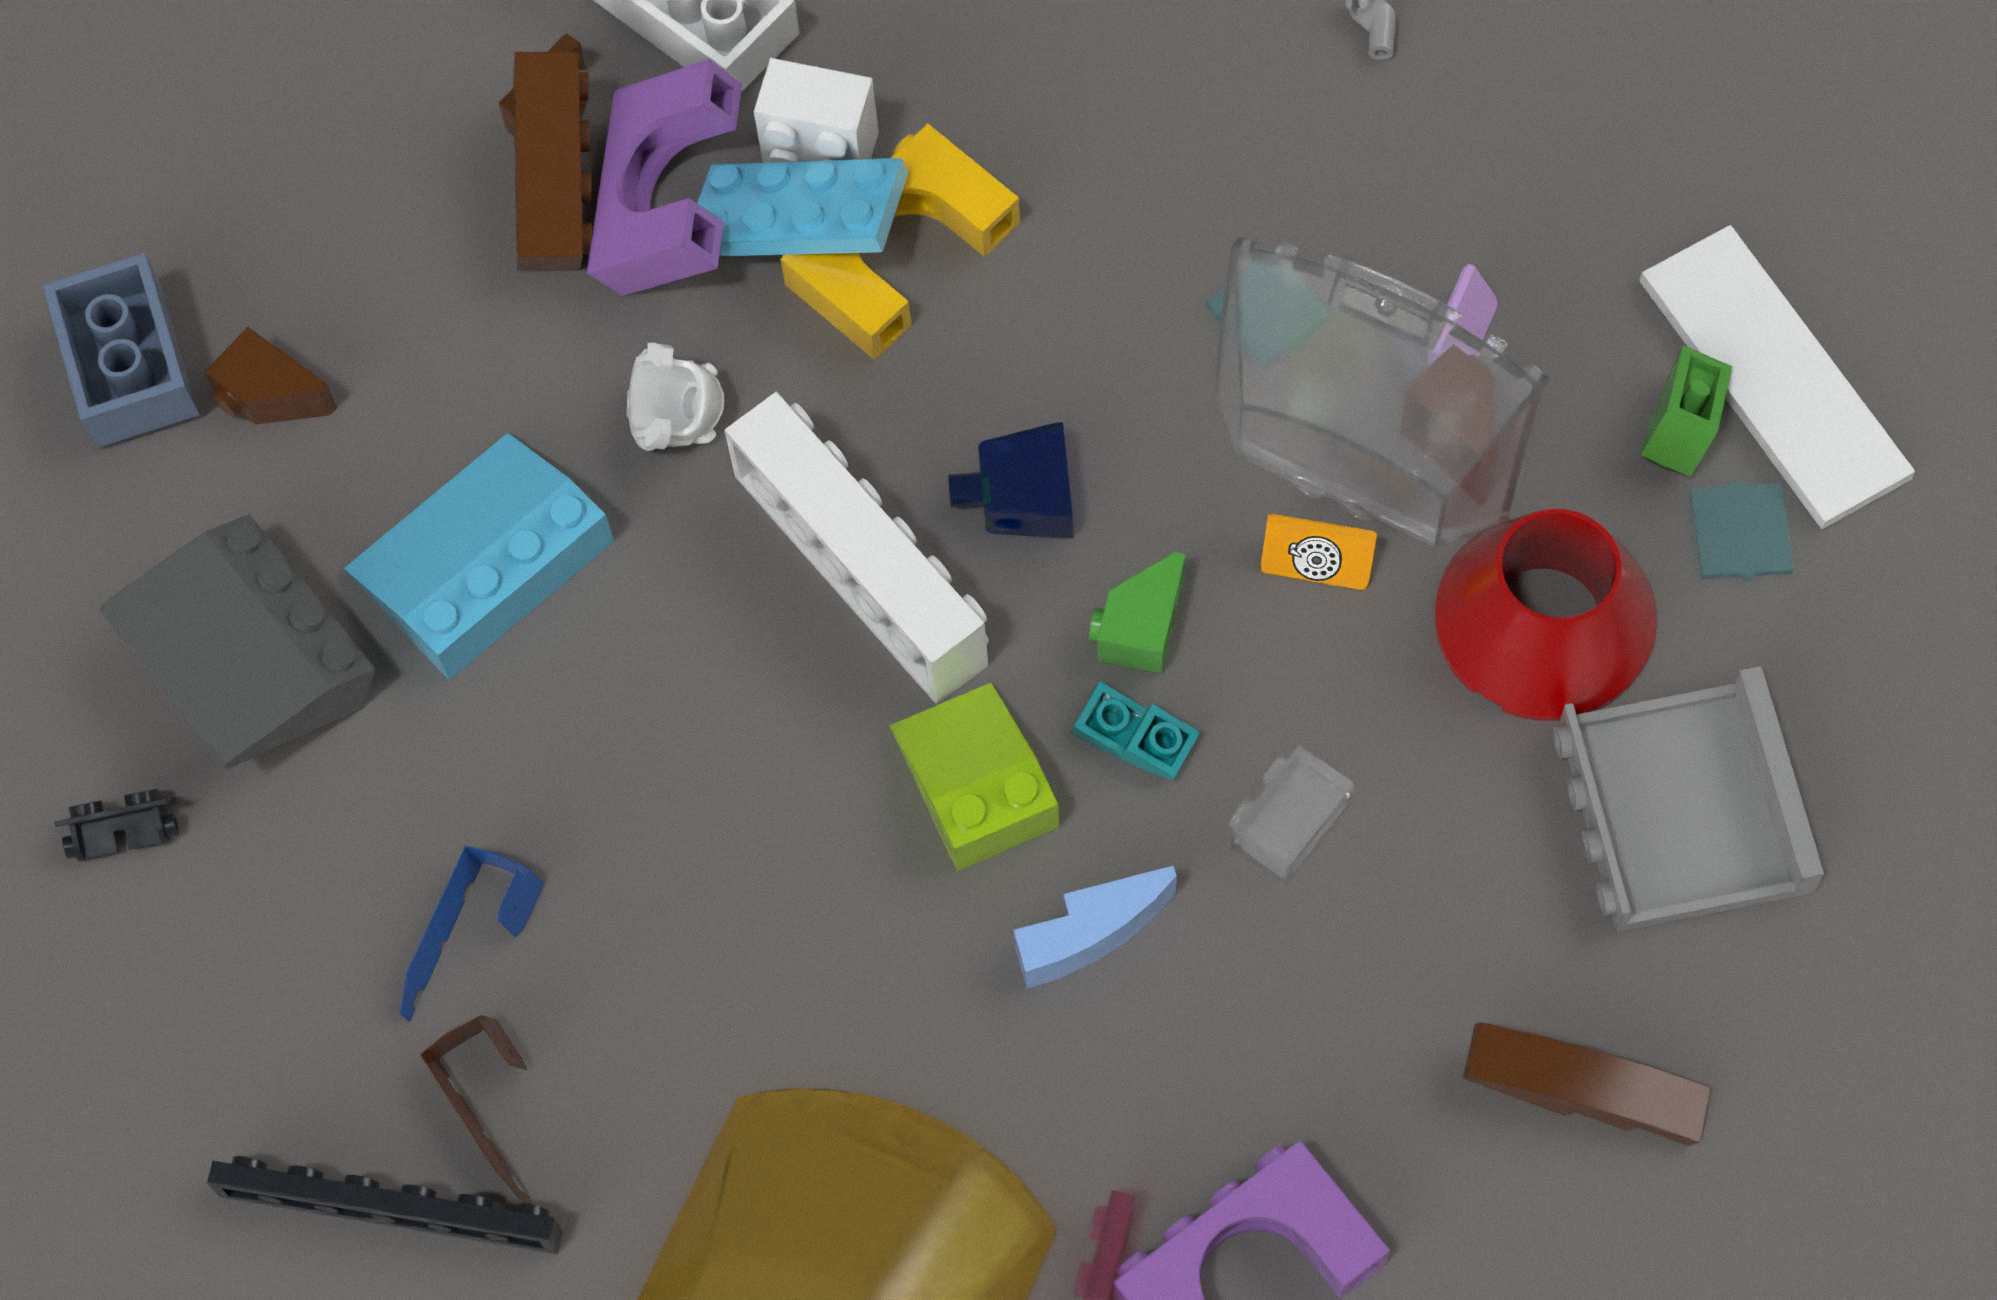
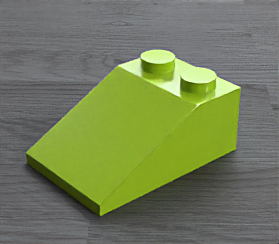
(977, 776)

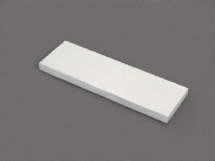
(1779, 377)

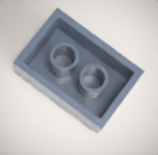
(120, 350)

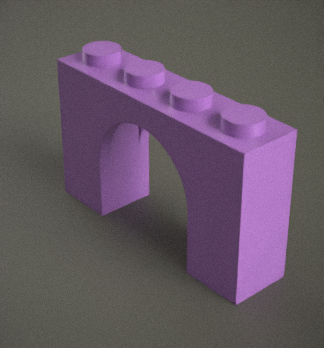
(646, 129)
(1285, 1198)

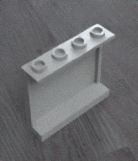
(1689, 804)

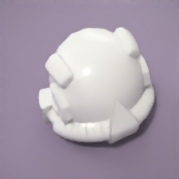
(672, 400)

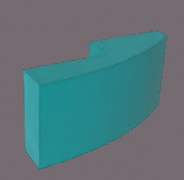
(1133, 733)

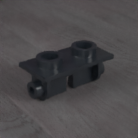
(95, 829)

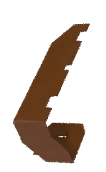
(501, 1041)

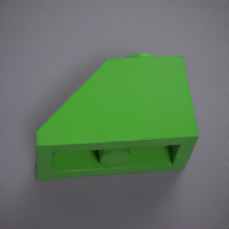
(1687, 411)
(1140, 616)

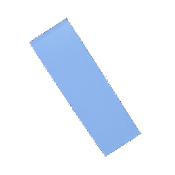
(1093, 925)

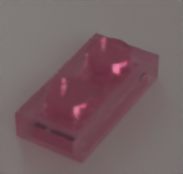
(1111, 1230)

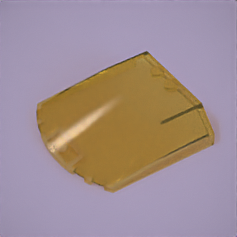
(849, 1204)

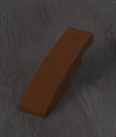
(1586, 1082)

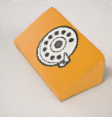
(1318, 552)

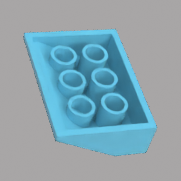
(481, 553)

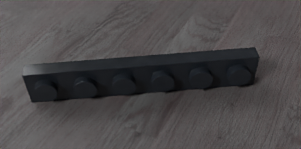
(364, 1201)

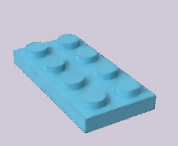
(804, 205)

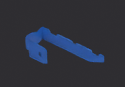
(521, 893)

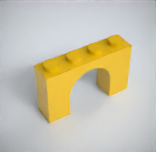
(939, 185)

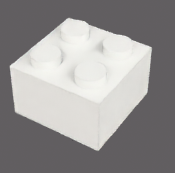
(814, 114)

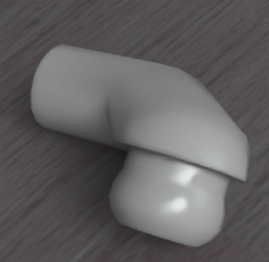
(1380, 21)

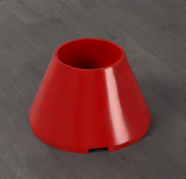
(1536, 660)

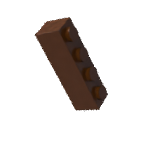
(549, 162)

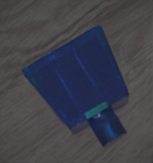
(1020, 484)

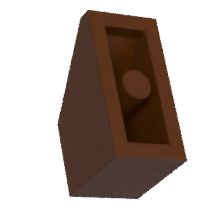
(266, 383)

